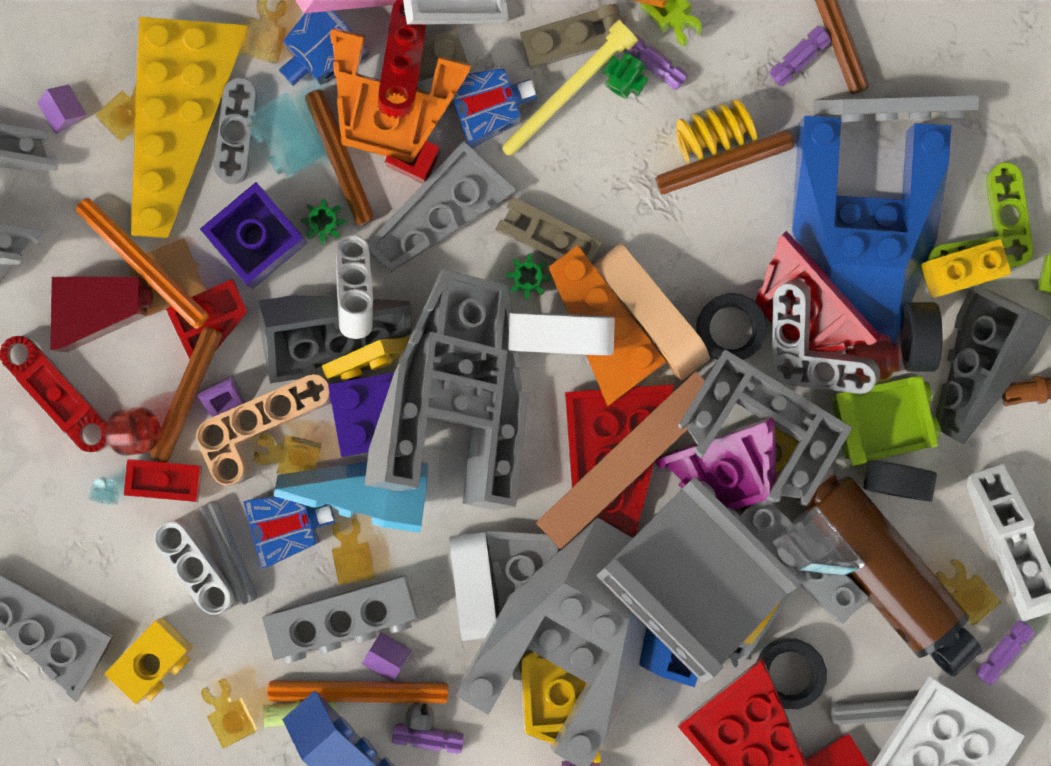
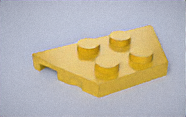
(547, 697)

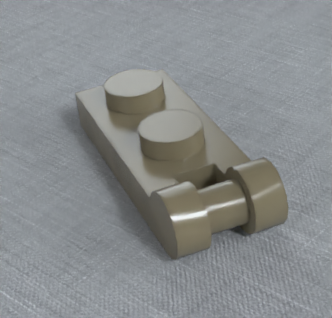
(567, 37)
(545, 232)

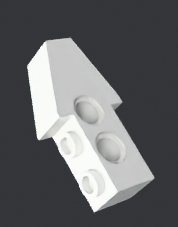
(1012, 540)

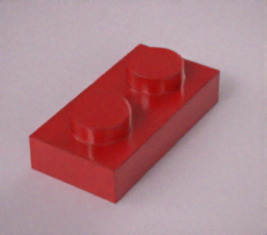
(162, 480)

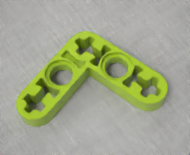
(1019, 233)

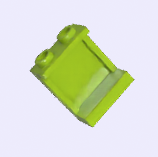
(887, 420)

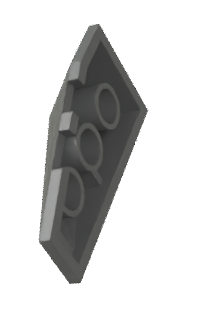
(305, 332)
(988, 354)

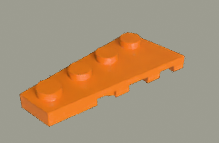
(587, 293)

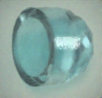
(104, 491)

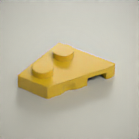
(371, 356)

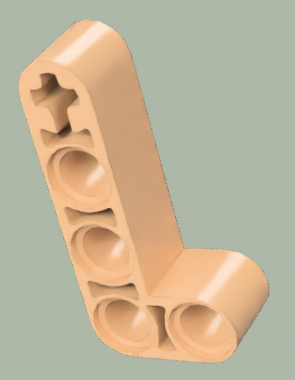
(653, 312)
(267, 421)

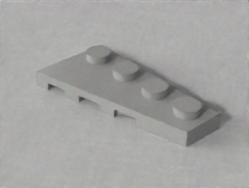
(888, 108)
(443, 204)
(52, 636)

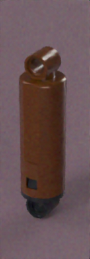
(897, 577)

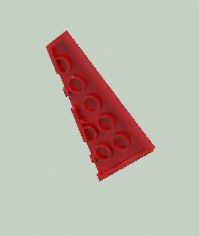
(597, 430)
(744, 724)

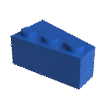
(327, 738)

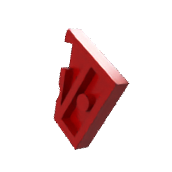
(224, 309)

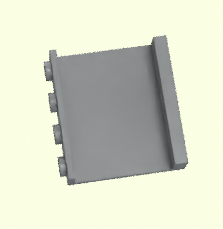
(699, 579)

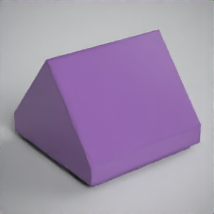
(61, 107)
(221, 396)
(386, 657)

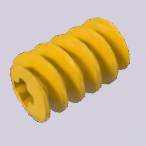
(714, 129)

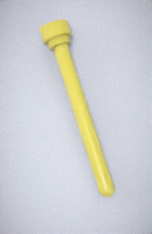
(618, 40)

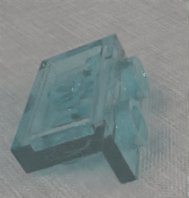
(286, 135)

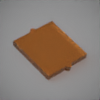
(180, 266)

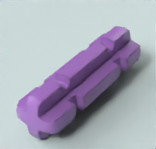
(800, 56)
(658, 63)
(1005, 652)
(432, 740)

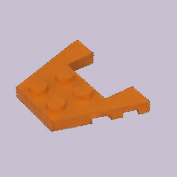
(362, 121)

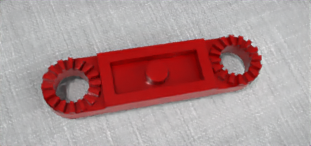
(401, 63)
(54, 393)

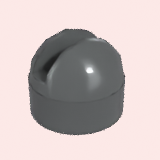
(419, 717)

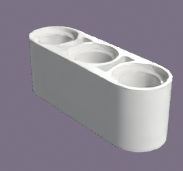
(354, 287)
(561, 333)
(178, 559)
(473, 585)

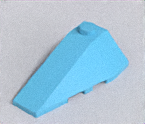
(346, 492)

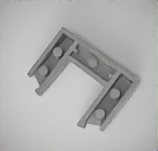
(21, 150)
(816, 430)

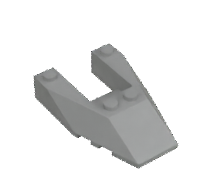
(460, 374)
(577, 626)

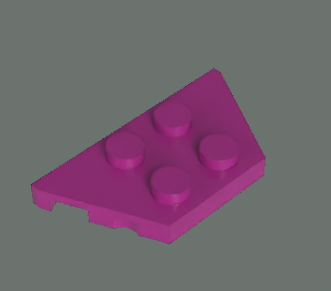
(736, 465)

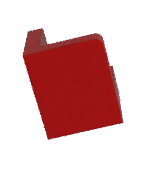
(421, 167)

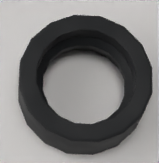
(751, 309)
(921, 336)
(900, 480)
(819, 670)

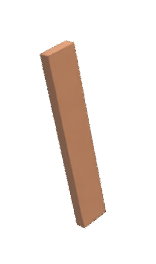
(620, 466)

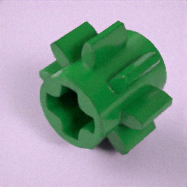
(625, 75)
(316, 214)
(529, 266)

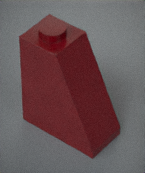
(94, 307)

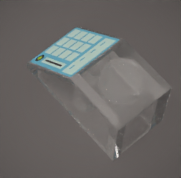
(816, 546)

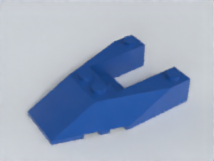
(867, 243)

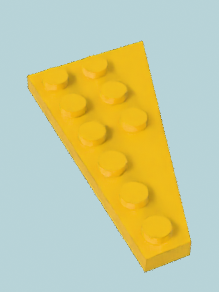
(176, 98)

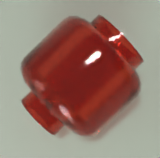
(882, 352)
(132, 431)

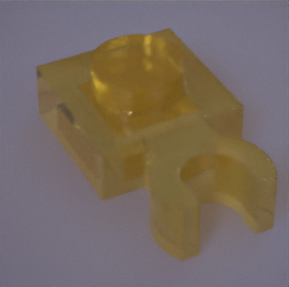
(263, 35)
(119, 115)
(292, 455)
(352, 560)
(970, 593)
(231, 719)

